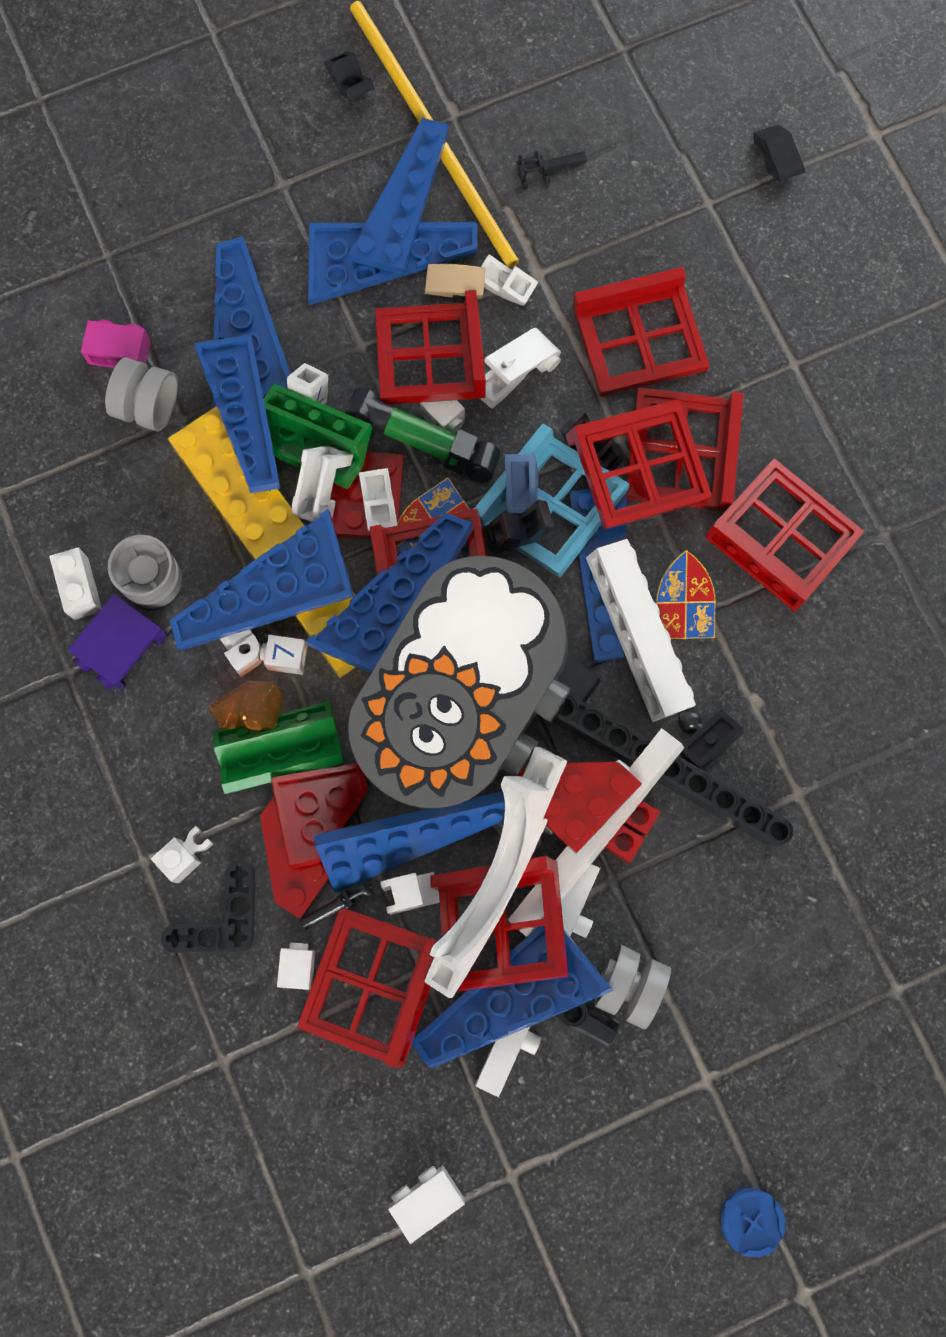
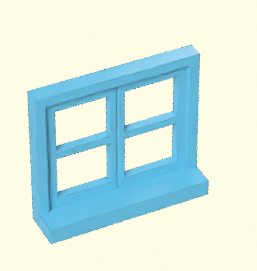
(544, 446)

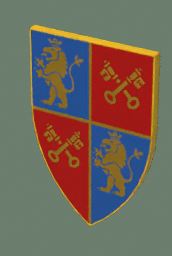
(433, 503)
(687, 599)

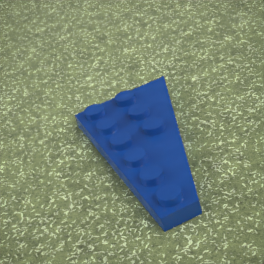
(335, 275)
(279, 584)

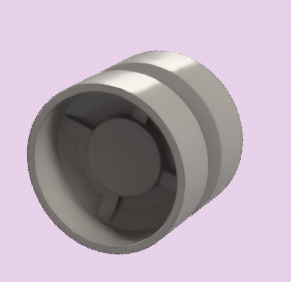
(141, 394)
(145, 571)
(640, 989)

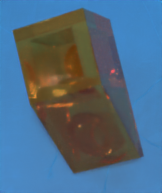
(249, 706)

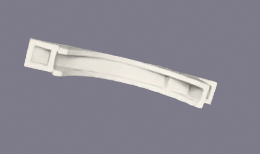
(523, 824)

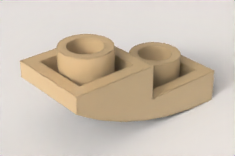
(454, 279)

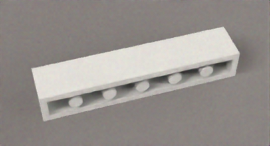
(640, 630)

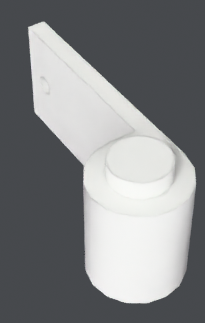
(523, 355)

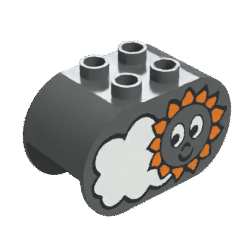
(461, 684)

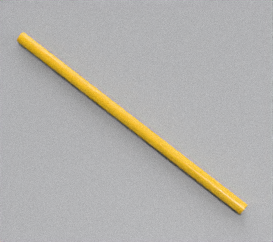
(447, 157)

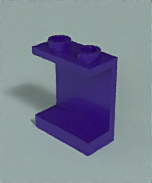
(114, 642)

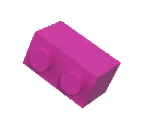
(109, 343)

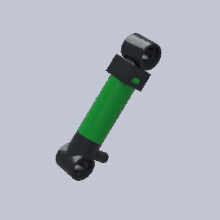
(456, 450)

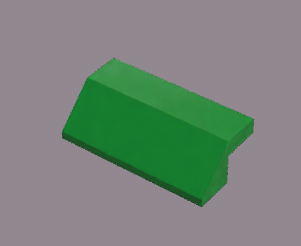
(304, 424)
(300, 743)

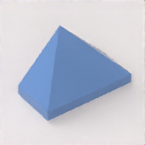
(521, 481)

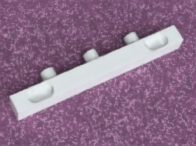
(571, 866)
(504, 1051)

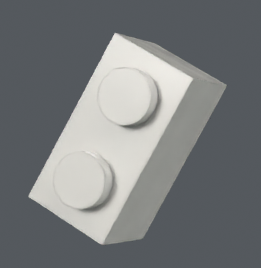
(75, 583)
(426, 1203)

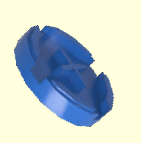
(752, 1222)

